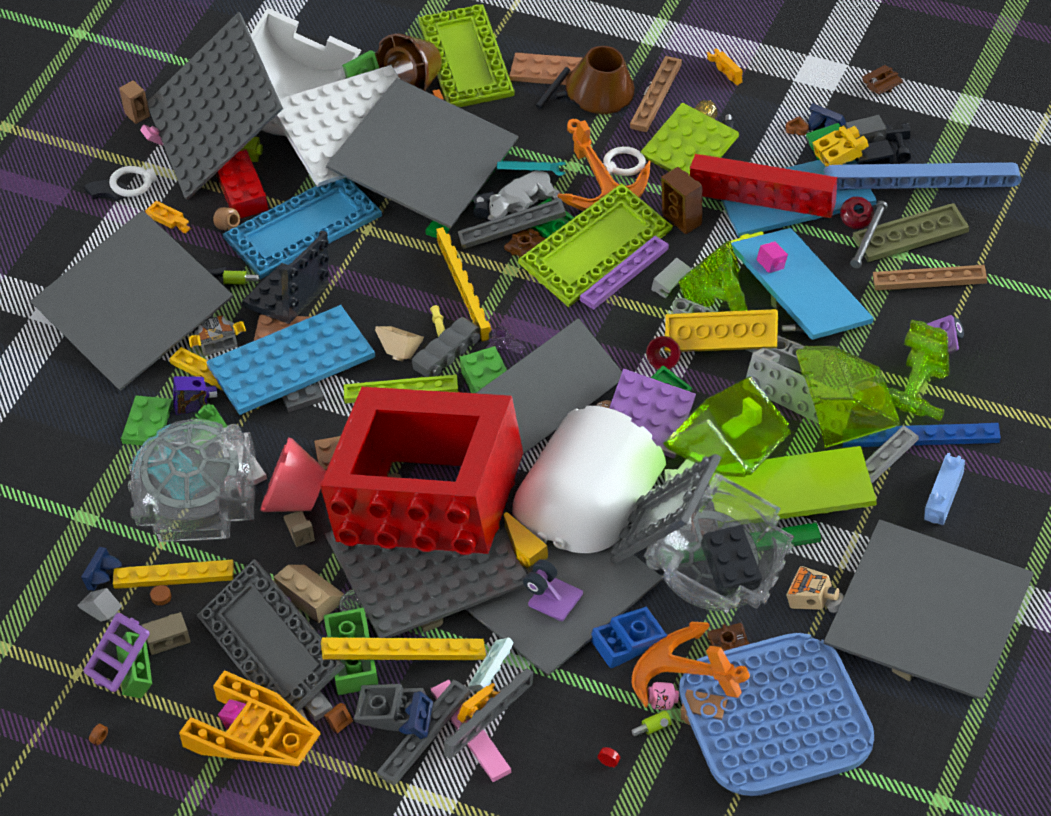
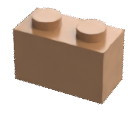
(134, 102)
(695, 705)

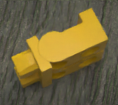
(840, 146)

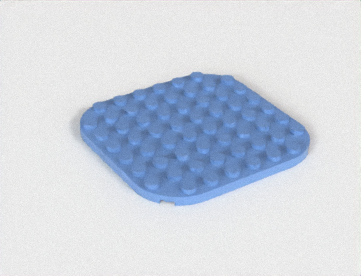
(790, 721)

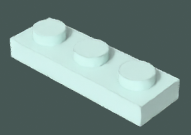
(491, 664)

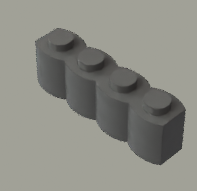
(446, 347)

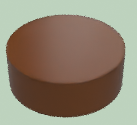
(160, 595)
(98, 734)

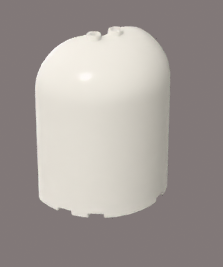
(296, 61)
(588, 480)

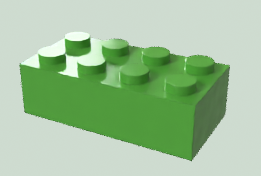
(481, 368)
(356, 672)

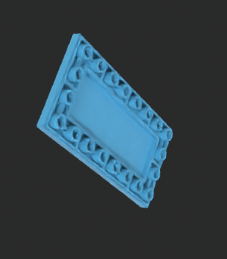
(754, 218)
(292, 226)
(804, 286)

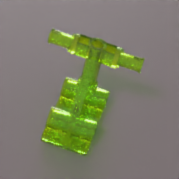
(715, 278)
(927, 358)

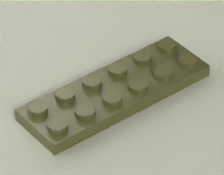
(913, 232)

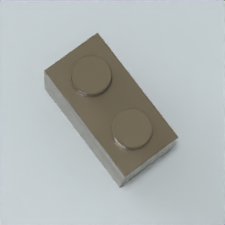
(166, 633)

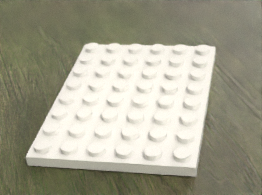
(325, 117)

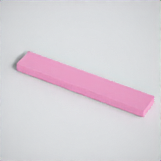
(481, 745)

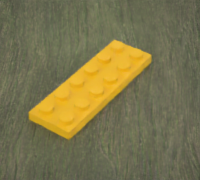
(723, 330)

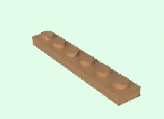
(655, 94)
(929, 277)

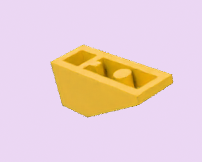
(525, 544)

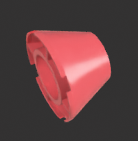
(294, 481)

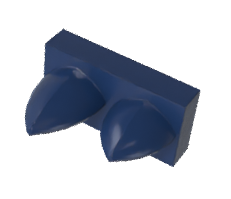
(821, 114)
(97, 567)
(420, 716)

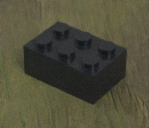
(731, 560)

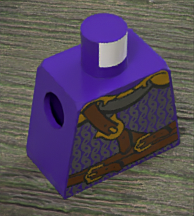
(190, 393)

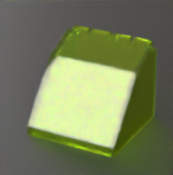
(846, 393)
(735, 425)

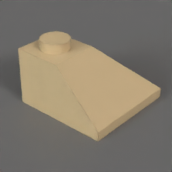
(398, 342)

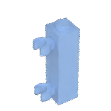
(944, 489)

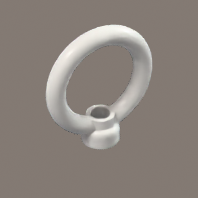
(611, 167)
(147, 175)

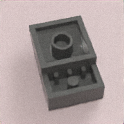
(384, 705)

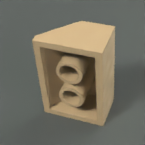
(308, 591)

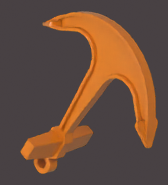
(583, 148)
(660, 659)

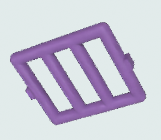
(99, 652)

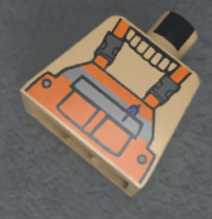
(811, 590)

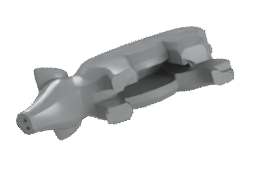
(521, 194)

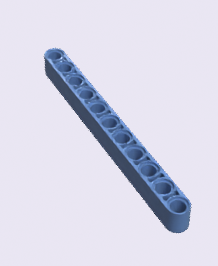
(925, 175)

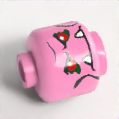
(662, 696)

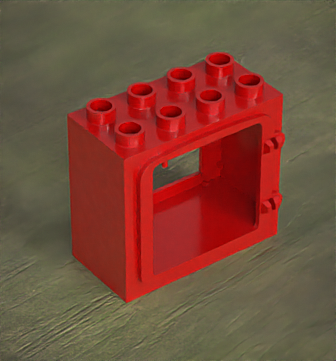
(425, 428)

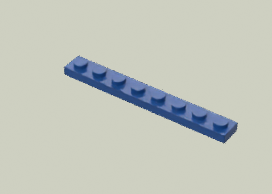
(935, 435)

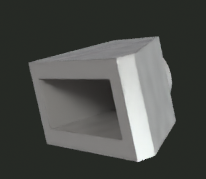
(100, 605)

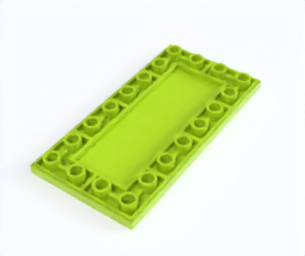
(470, 56)
(593, 244)
(812, 482)

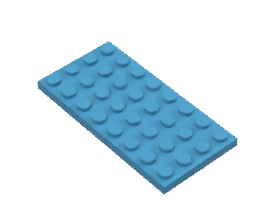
(290, 359)

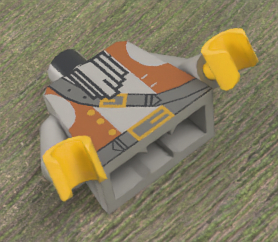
(216, 335)

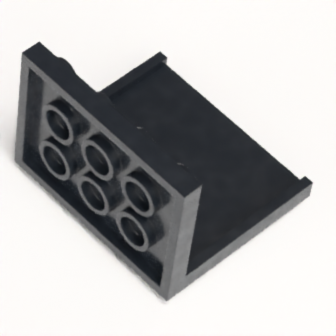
(292, 286)

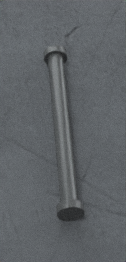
(856, 262)

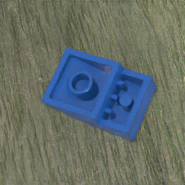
(627, 636)

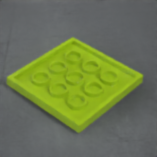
(685, 135)

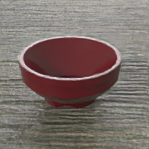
(851, 218)
(654, 356)

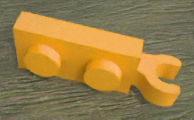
(726, 65)
(167, 216)
(476, 702)

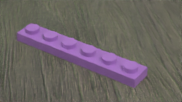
(624, 272)

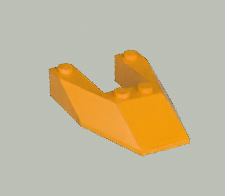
(262, 732)

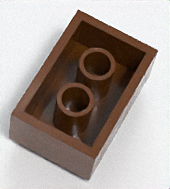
(681, 200)

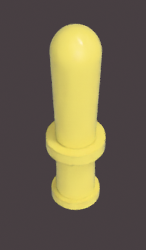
(437, 319)

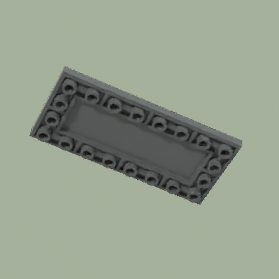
(554, 380)
(664, 509)
(269, 637)

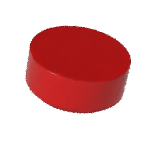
(608, 757)

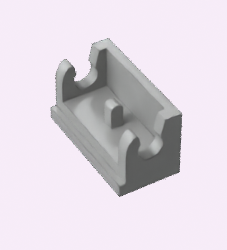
(669, 277)

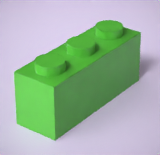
(139, 675)

